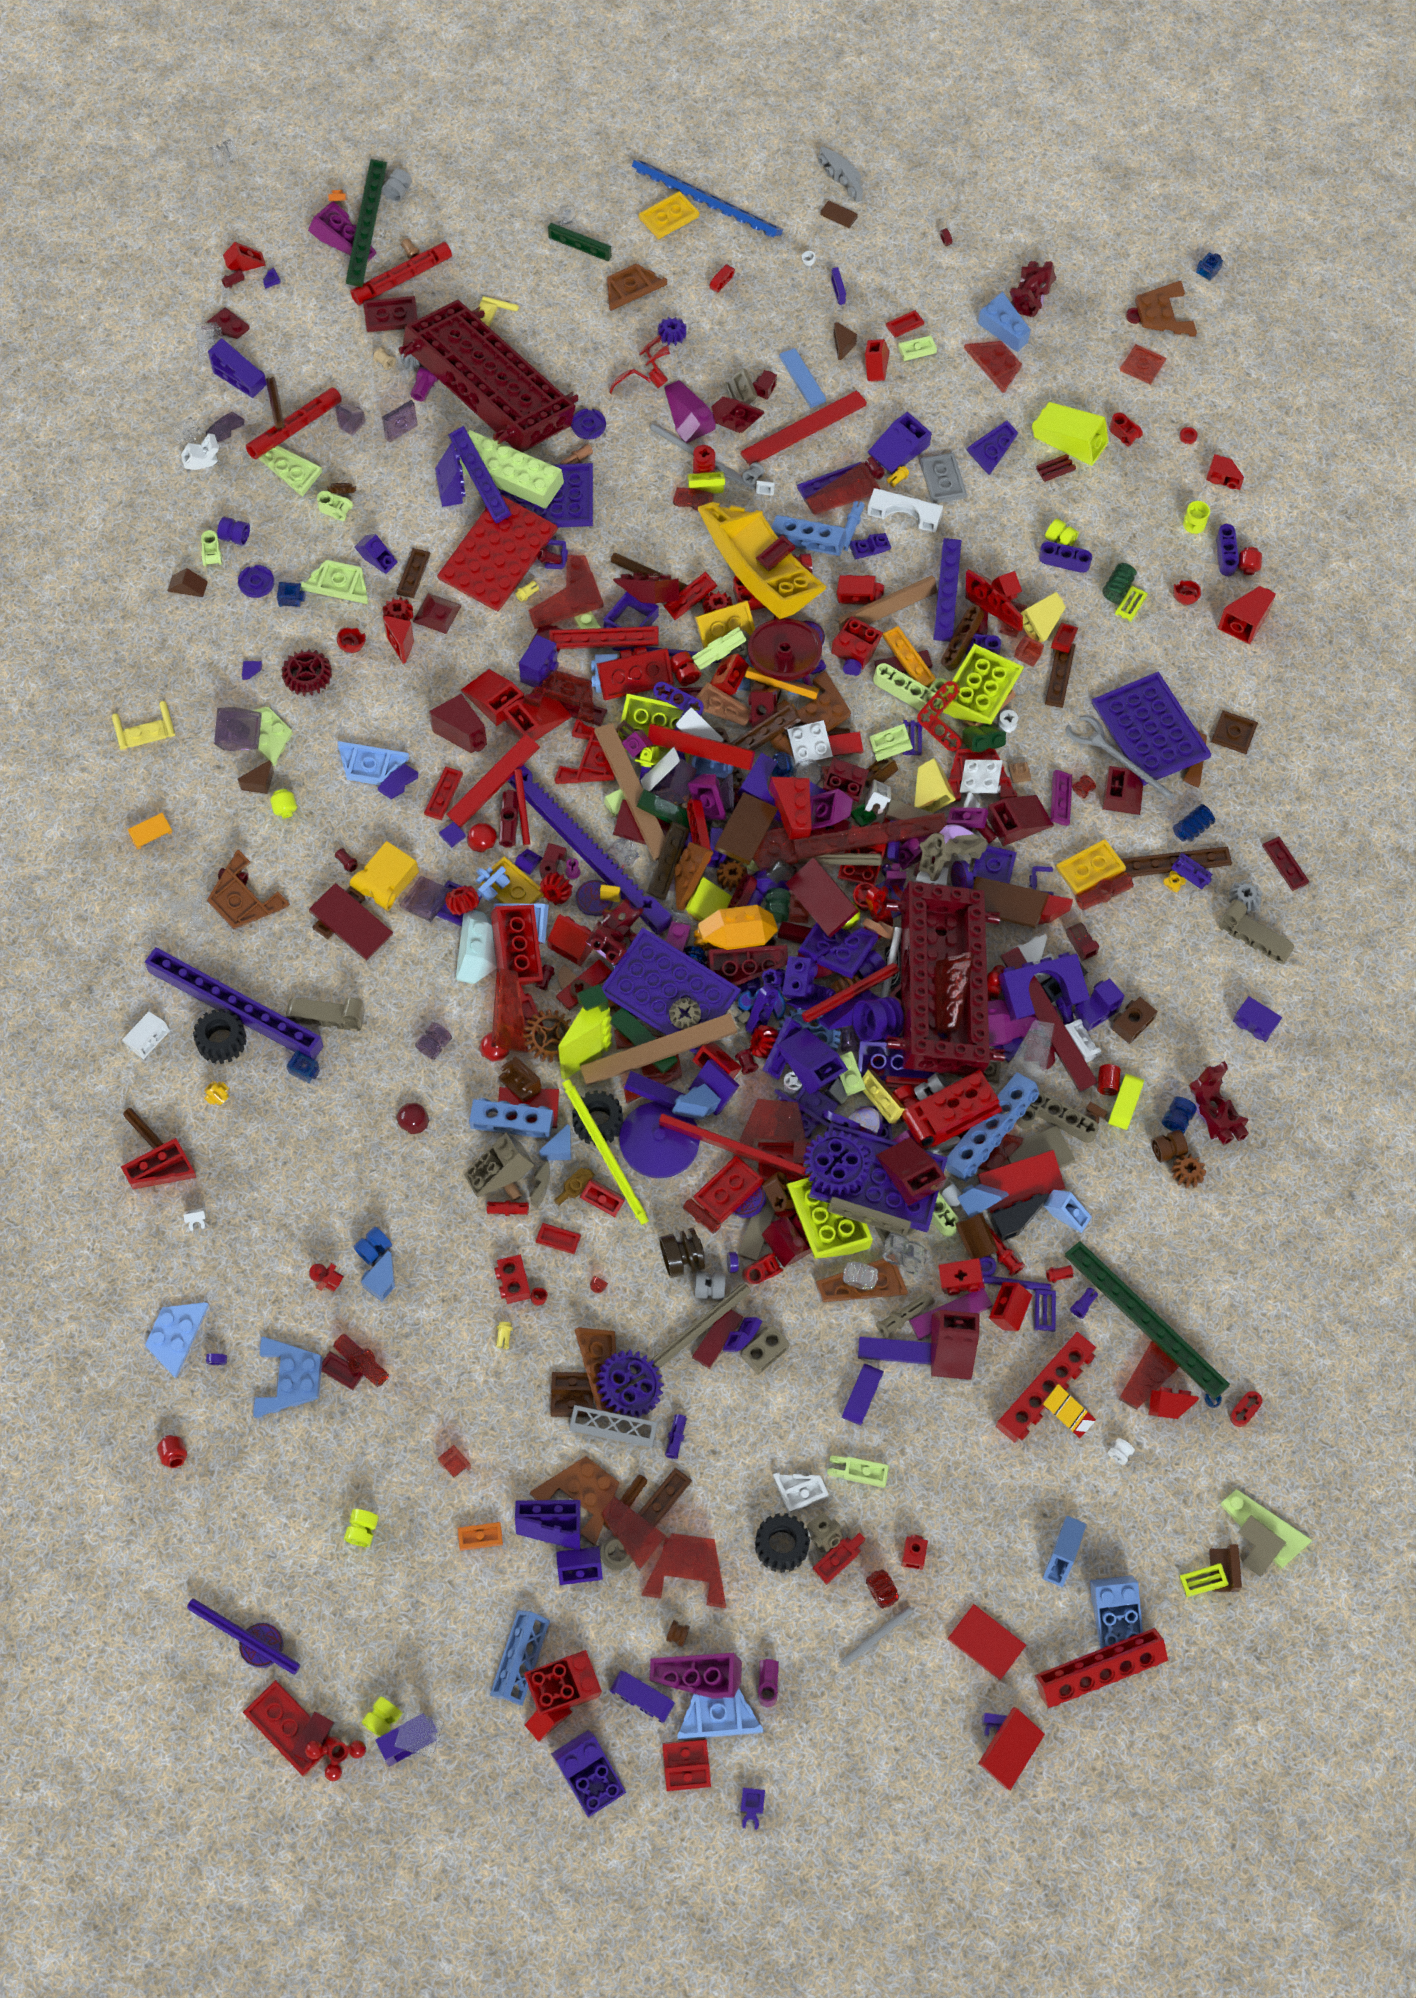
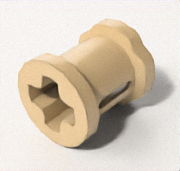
(384, 358)

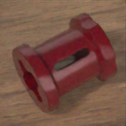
(746, 1061)

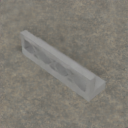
(611, 1434)

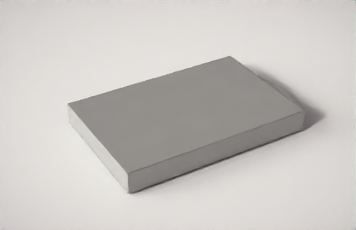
(943, 478)

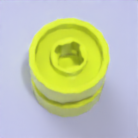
(1196, 517)
(1061, 534)
(361, 1528)
(382, 1717)

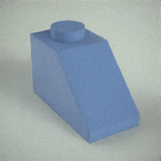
(979, 1198)

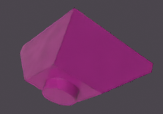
(707, 790)
(829, 808)

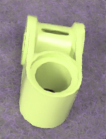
(335, 506)
(210, 551)

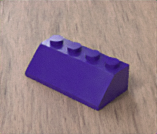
(891, 1063)

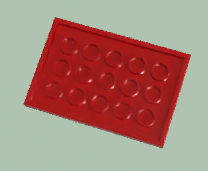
(497, 555)

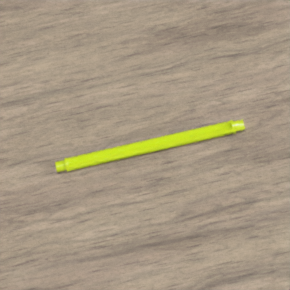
(605, 1152)

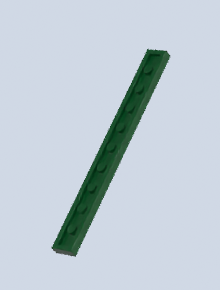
(366, 223)
(1147, 1320)

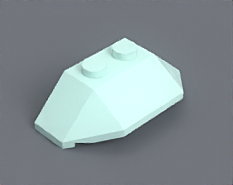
(476, 948)

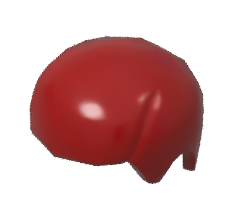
(1192, 591)
(347, 636)
(481, 837)
(489, 1052)

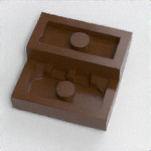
(570, 1390)

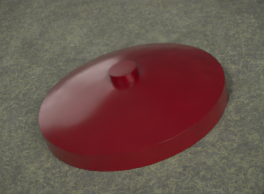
(785, 649)

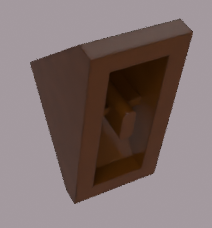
(844, 340)
(187, 583)
(258, 779)

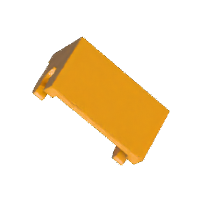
(149, 830)

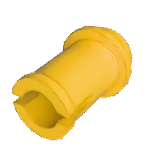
(899, 475)

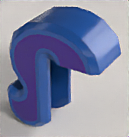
(746, 1002)

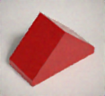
(542, 1725)

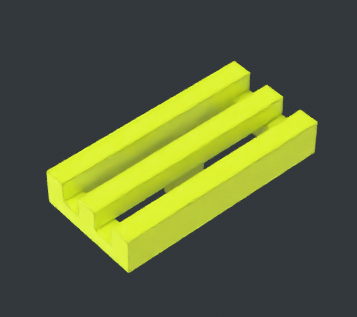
(1125, 614)
(1186, 1586)

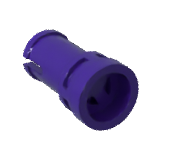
(1066, 1012)
(1082, 1305)

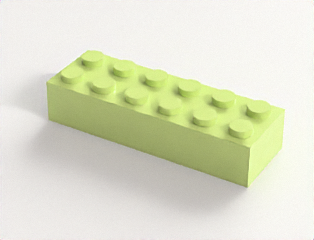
(517, 471)

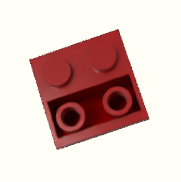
(856, 641)
(570, 940)

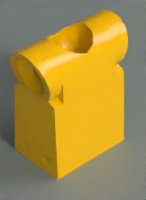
(385, 875)

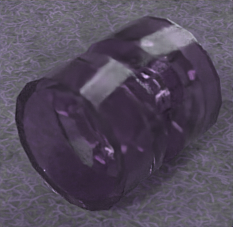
(435, 1038)

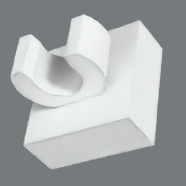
(195, 1215)

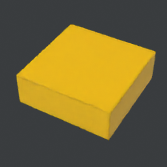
(610, 893)

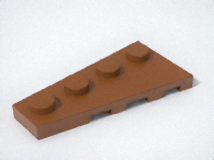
(595, 1348)

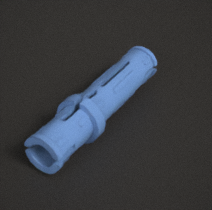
(852, 520)

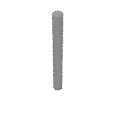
(875, 1637)

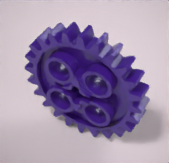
(821, 1151)
(640, 1401)

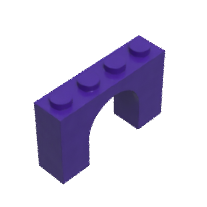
(757, 779)
(1065, 971)

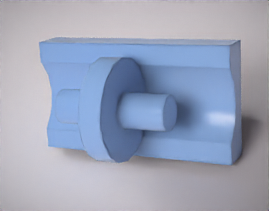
(498, 877)

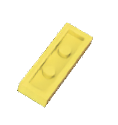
(882, 1097)

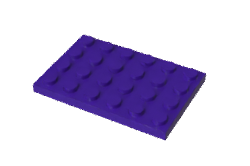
(573, 501)
(1151, 727)
(657, 975)
(878, 1189)

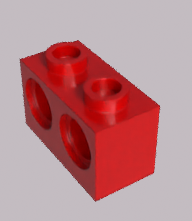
(517, 1278)

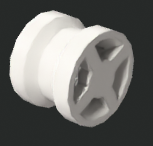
(1006, 725)
(791, 1079)
(1121, 1451)

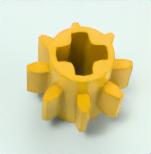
(216, 1093)

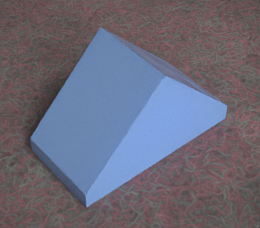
(558, 1147)

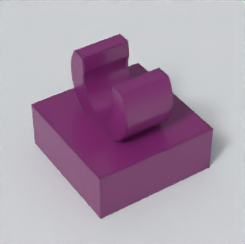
(895, 876)

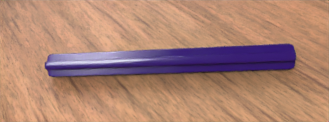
(243, 1636)

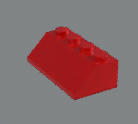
(517, 942)

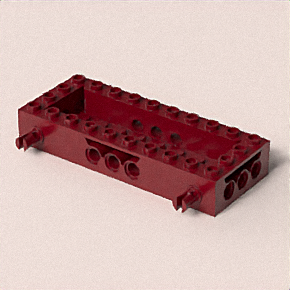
(477, 379)
(962, 919)

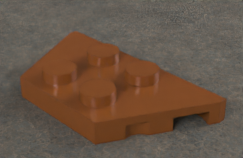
(632, 284)
(689, 872)

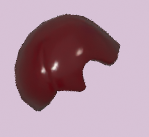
(413, 1118)

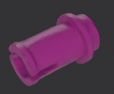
(572, 866)

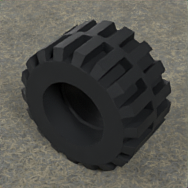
(219, 1050)
(603, 1103)
(778, 1560)

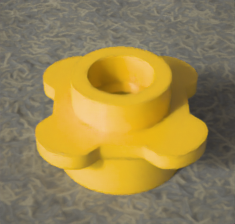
(1175, 887)

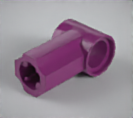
(423, 384)
(768, 1681)

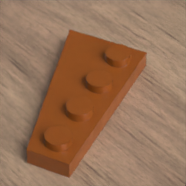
(888, 1284)

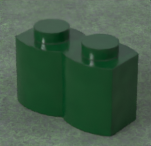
(984, 737)

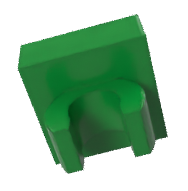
(862, 816)

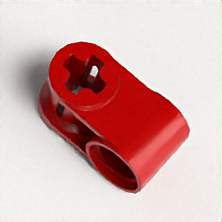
(1124, 428)
(765, 1267)

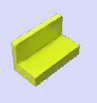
(709, 482)

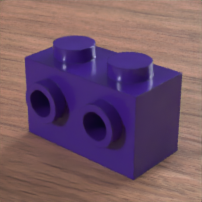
(799, 978)
(1257, 1019)
(579, 1566)

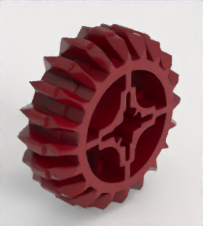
(306, 677)

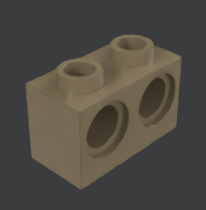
(768, 1352)

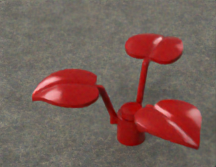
(655, 374)

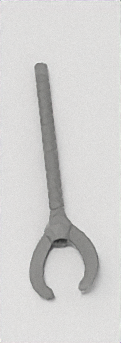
(1098, 739)

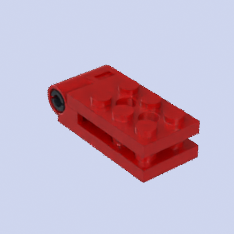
(951, 1110)

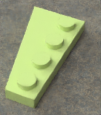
(292, 469)
(1240, 1509)

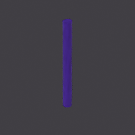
(1026, 1284)

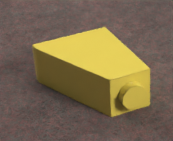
(1042, 617)
(932, 787)

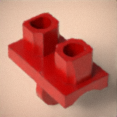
(326, 1277)

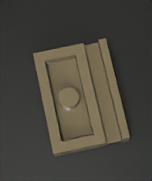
(741, 387)

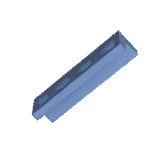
(516, 1654)

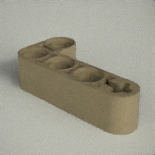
(1254, 933)
(327, 1014)
(1060, 1119)

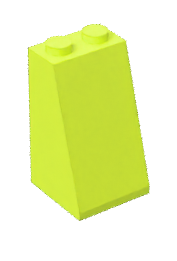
(1072, 431)

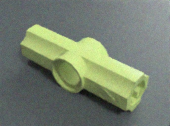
(719, 648)

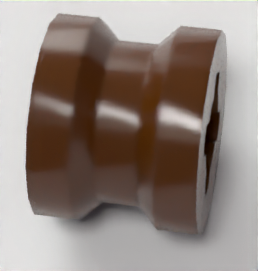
(678, 1633)

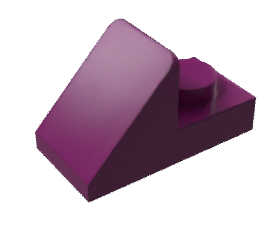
(968, 817)

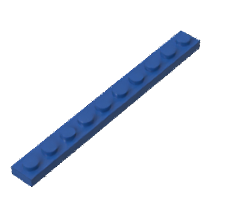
(713, 201)

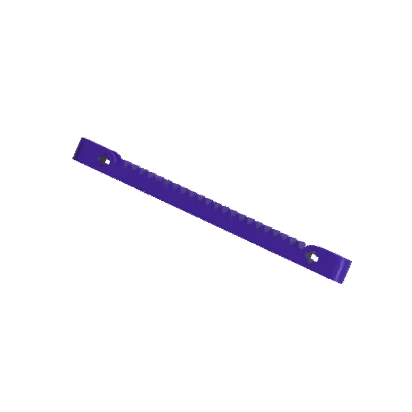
(657, 917)

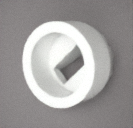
(811, 255)

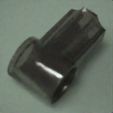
(781, 871)

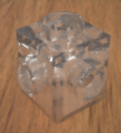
(623, 852)

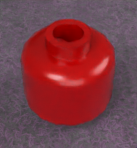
(1250, 560)
(172, 1451)

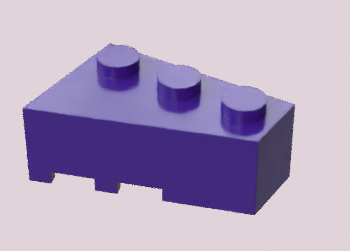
(236, 369)
(550, 1521)

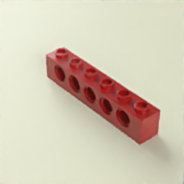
(1077, 1346)
(1101, 1668)

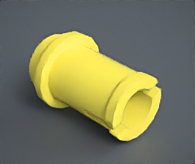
(526, 591)
(504, 1331)

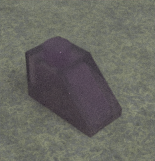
(349, 418)

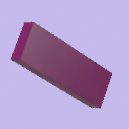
(1061, 797)

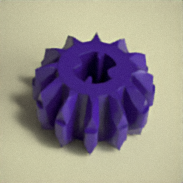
(672, 330)

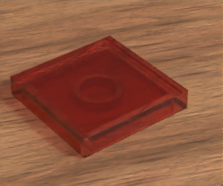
(1143, 364)

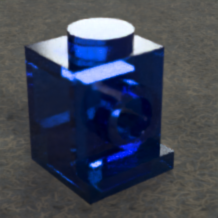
(1211, 262)
(290, 594)
(307, 1073)

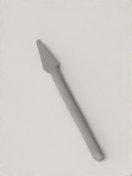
(728, 472)

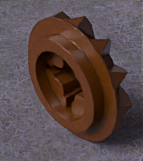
(341, 488)

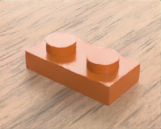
(337, 195)
(480, 1536)

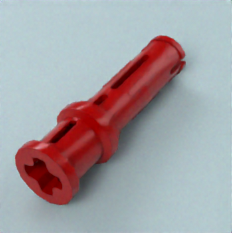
(1007, 1256)

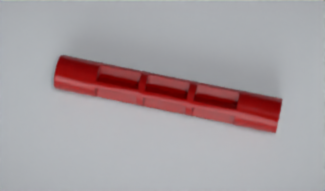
(401, 273)
(294, 423)

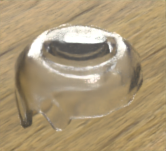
(809, 769)

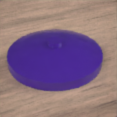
(654, 1148)

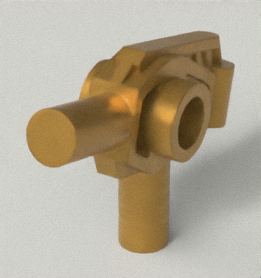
(574, 1185)

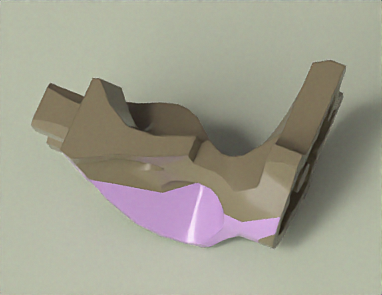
(949, 840)

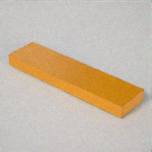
(908, 656)
(792, 686)

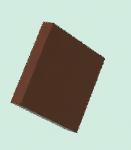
(1234, 732)

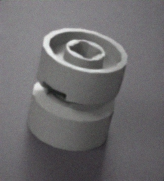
(397, 185)
(935, 1083)
(717, 1283)

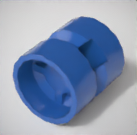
(374, 1244)

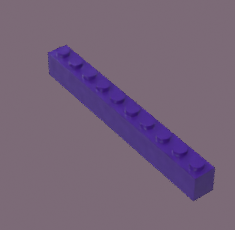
(224, 997)

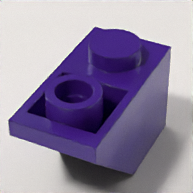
(376, 553)

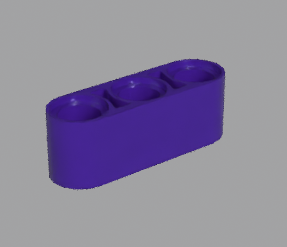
(1227, 550)
(1076, 558)
(862, 1394)
(642, 1695)

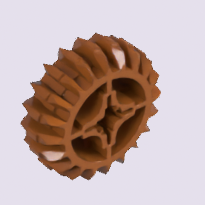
(542, 1031)

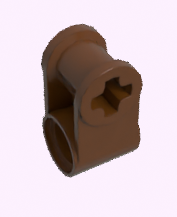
(778, 1193)

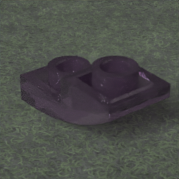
(224, 425)

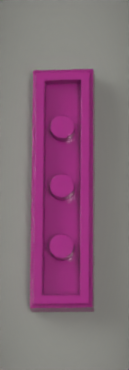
(973, 1302)

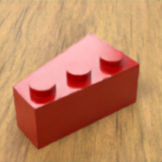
(793, 803)
(159, 1166)

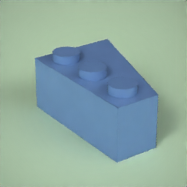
(1005, 322)

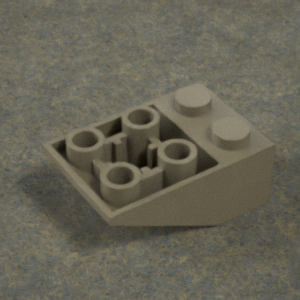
(499, 1166)

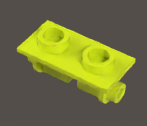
(649, 756)

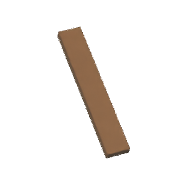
(892, 602)

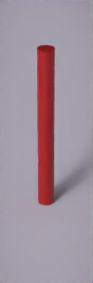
(522, 807)

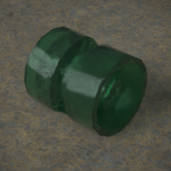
(778, 903)

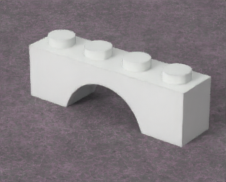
(885, 503)

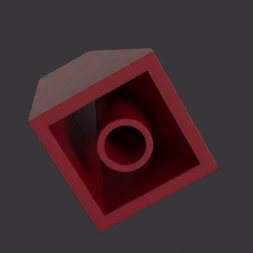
(459, 724)

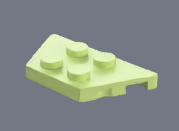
(338, 581)
(273, 735)

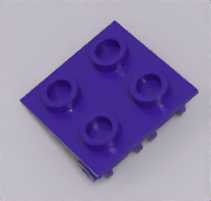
(820, 994)

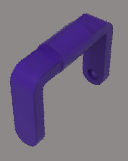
(564, 552)
(1033, 877)

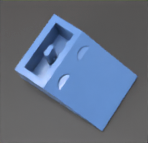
(1116, 1609)

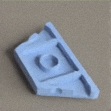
(369, 763)
(175, 1333)
(718, 1718)

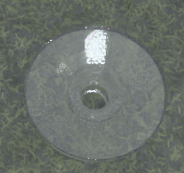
(681, 917)

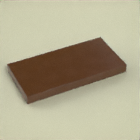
(746, 828)
(1014, 902)

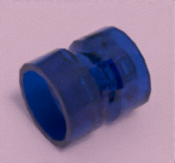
(1179, 1114)

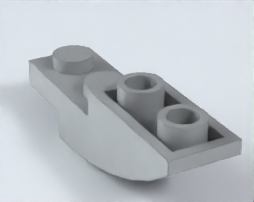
(842, 170)

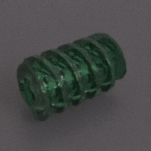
(1119, 583)

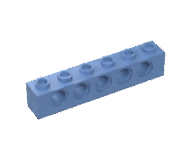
(968, 1146)

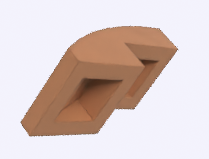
(879, 928)

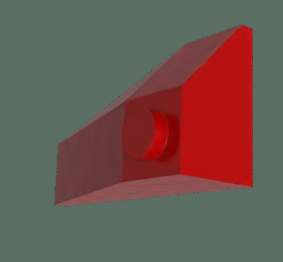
(989, 597)

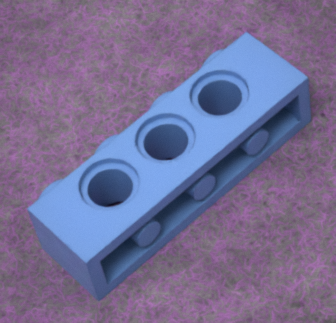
(811, 535)
(539, 1129)

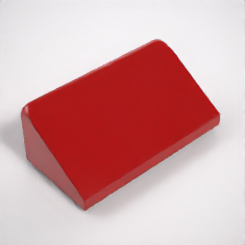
(602, 1197)

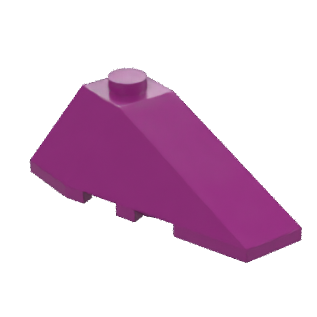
(335, 229)
(1001, 1027)
(703, 1675)

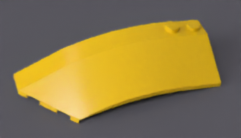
(740, 540)

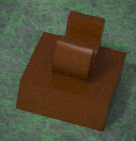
(1096, 1111)

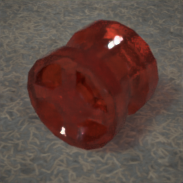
(1084, 786)

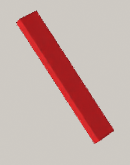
(605, 637)
(701, 746)
(493, 780)

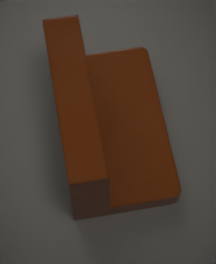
(976, 1237)
(1231, 1565)

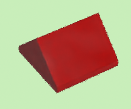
(400, 636)

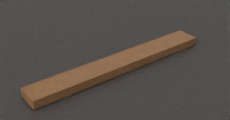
(630, 787)
(658, 1049)

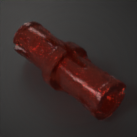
(701, 1216)

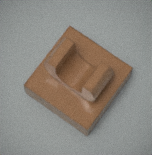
(1019, 772)

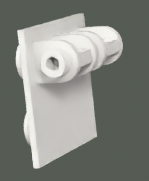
(810, 742)
(981, 777)

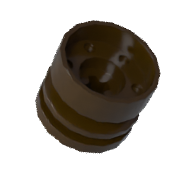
(682, 1252)

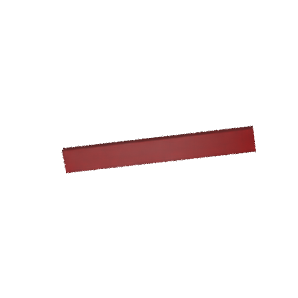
(803, 428)
(733, 1146)

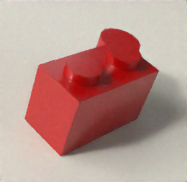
(858, 589)

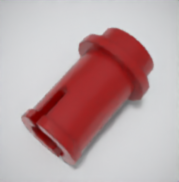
(1061, 1273)

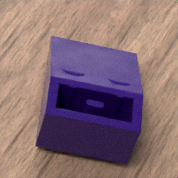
(900, 443)
(450, 478)
(811, 1060)
(588, 1773)

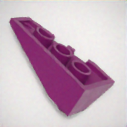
(689, 412)

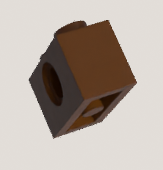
(1141, 1011)

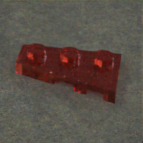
(633, 1531)

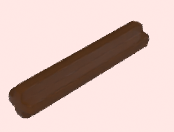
(142, 1128)
(632, 1492)

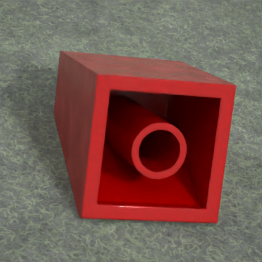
(1247, 614)

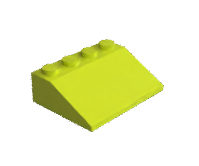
(984, 686)
(642, 711)
(585, 1040)
(825, 1231)

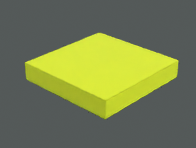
(707, 899)

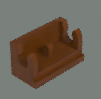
(520, 1079)

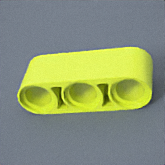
(1126, 1101)

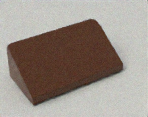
(881, 771)

